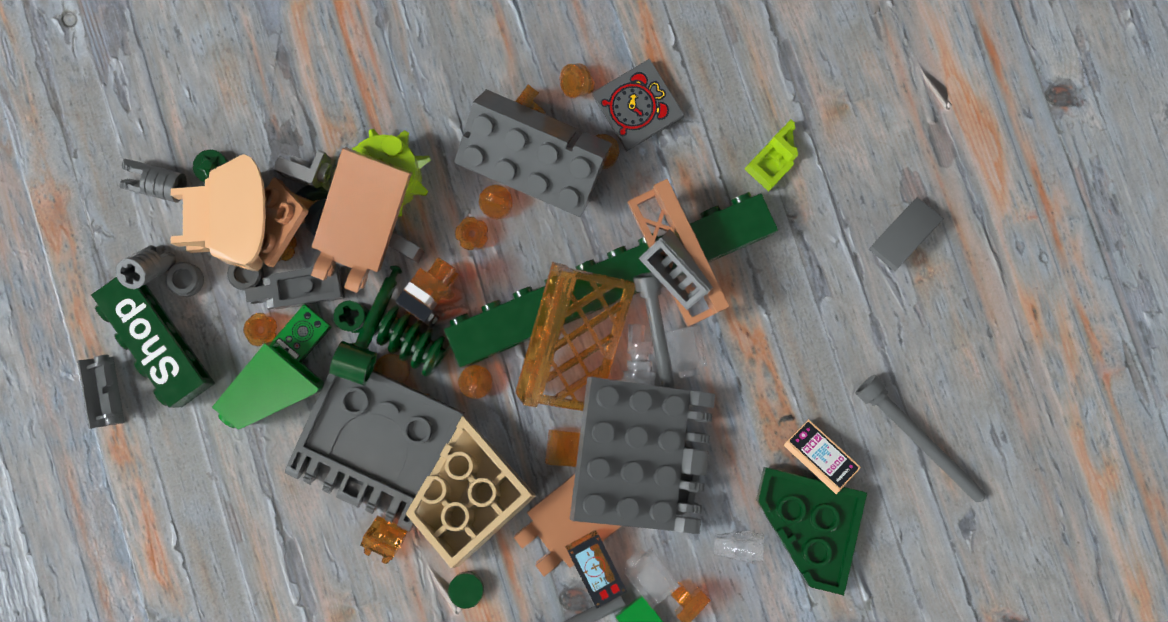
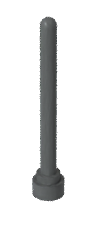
(649, 289)
(874, 392)

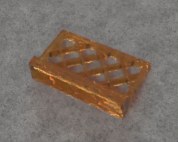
(549, 327)

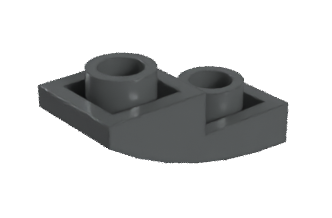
(906, 234)

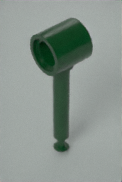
(355, 360)

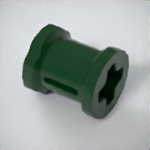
(342, 312)

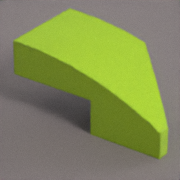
(774, 158)

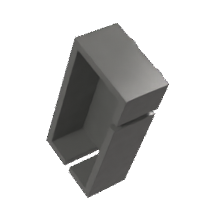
(531, 152)

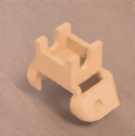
(226, 214)

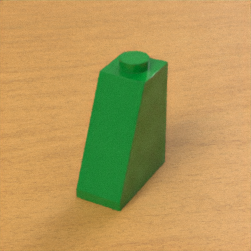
(266, 386)

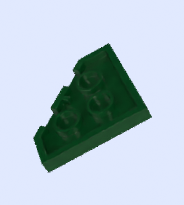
(813, 525)

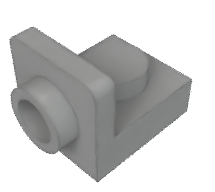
(299, 171)

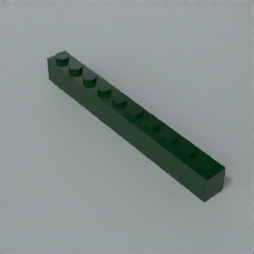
(513, 322)

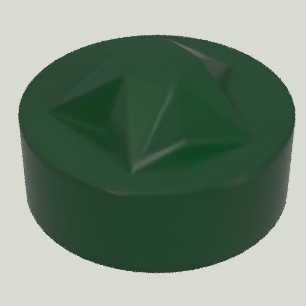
(207, 161)

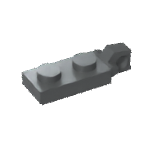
(296, 289)

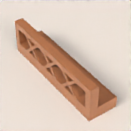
(681, 228)

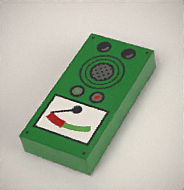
(302, 333)

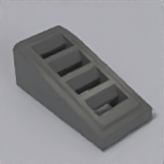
(679, 255)

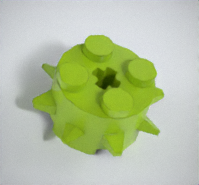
(396, 152)

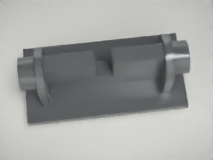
(100, 391)

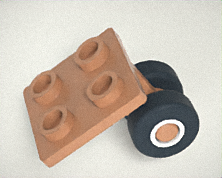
(285, 215)

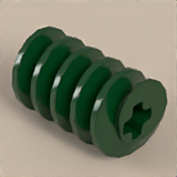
(411, 341)

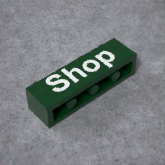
(153, 342)

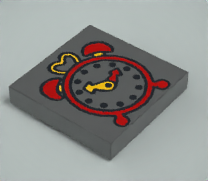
(638, 105)

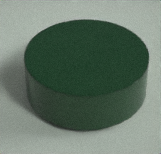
(466, 590)

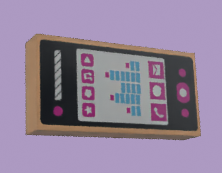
(822, 456)

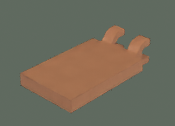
(359, 216)
(555, 529)

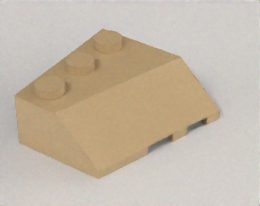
(467, 496)

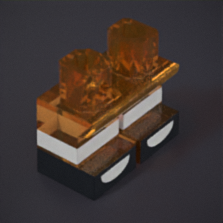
(427, 289)

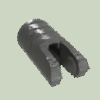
(153, 181)
(143, 267)

